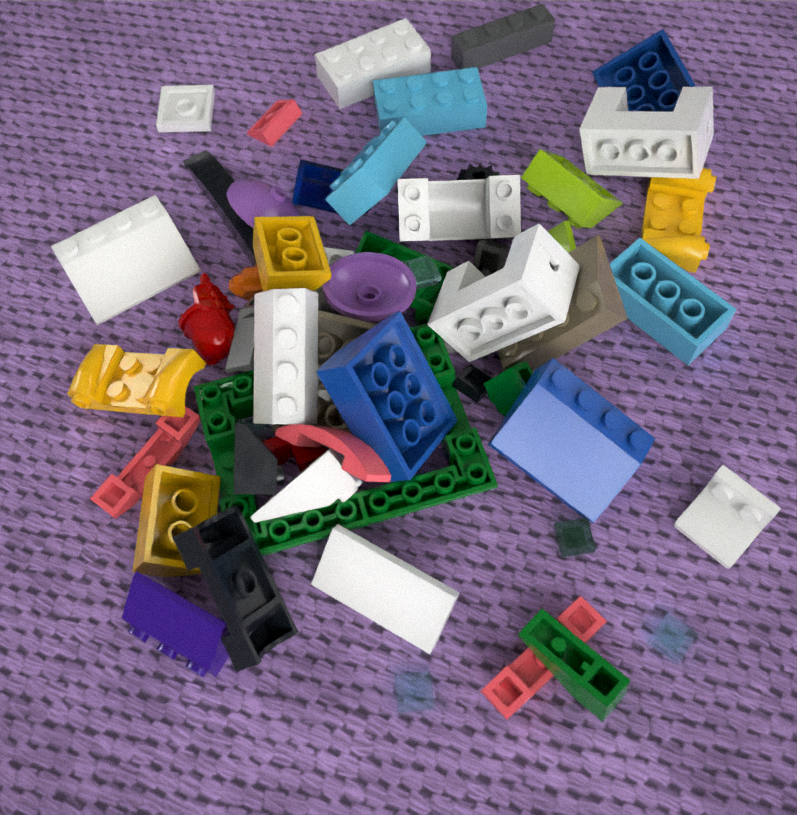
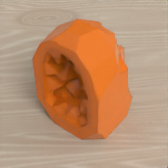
(246, 283)

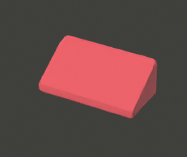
(275, 121)

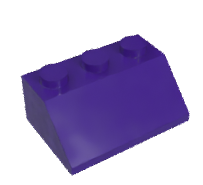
(175, 625)

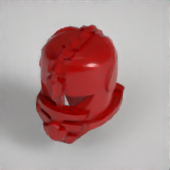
(209, 322)

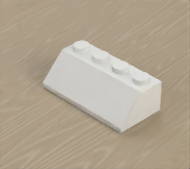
(285, 356)

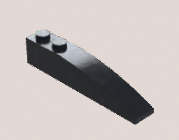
(214, 183)

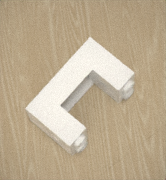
(647, 141)
(459, 209)
(510, 305)

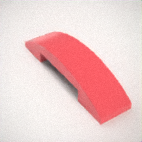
(163, 448)
(358, 459)
(527, 673)

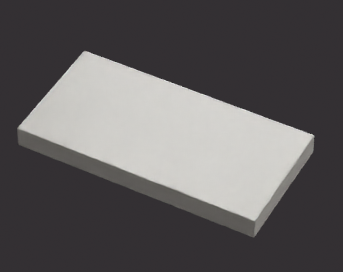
(384, 588)

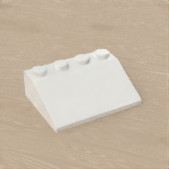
(126, 259)

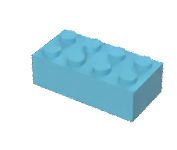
(432, 101)
(375, 170)
(669, 301)

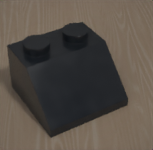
(254, 464)

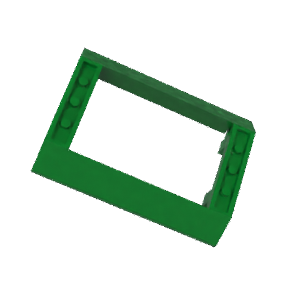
(468, 471)

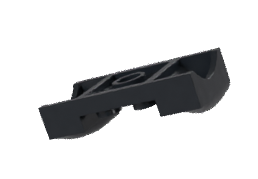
(239, 585)

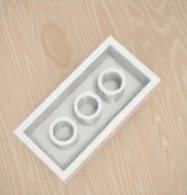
(381, 54)

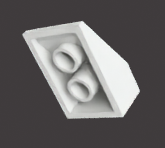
(311, 489)

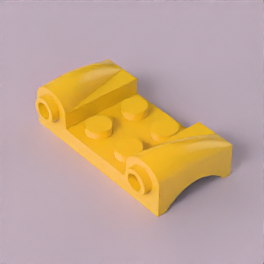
(675, 218)
(134, 381)

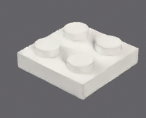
(185, 108)

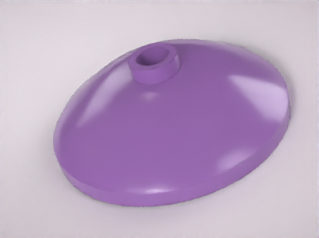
(259, 200)
(369, 286)

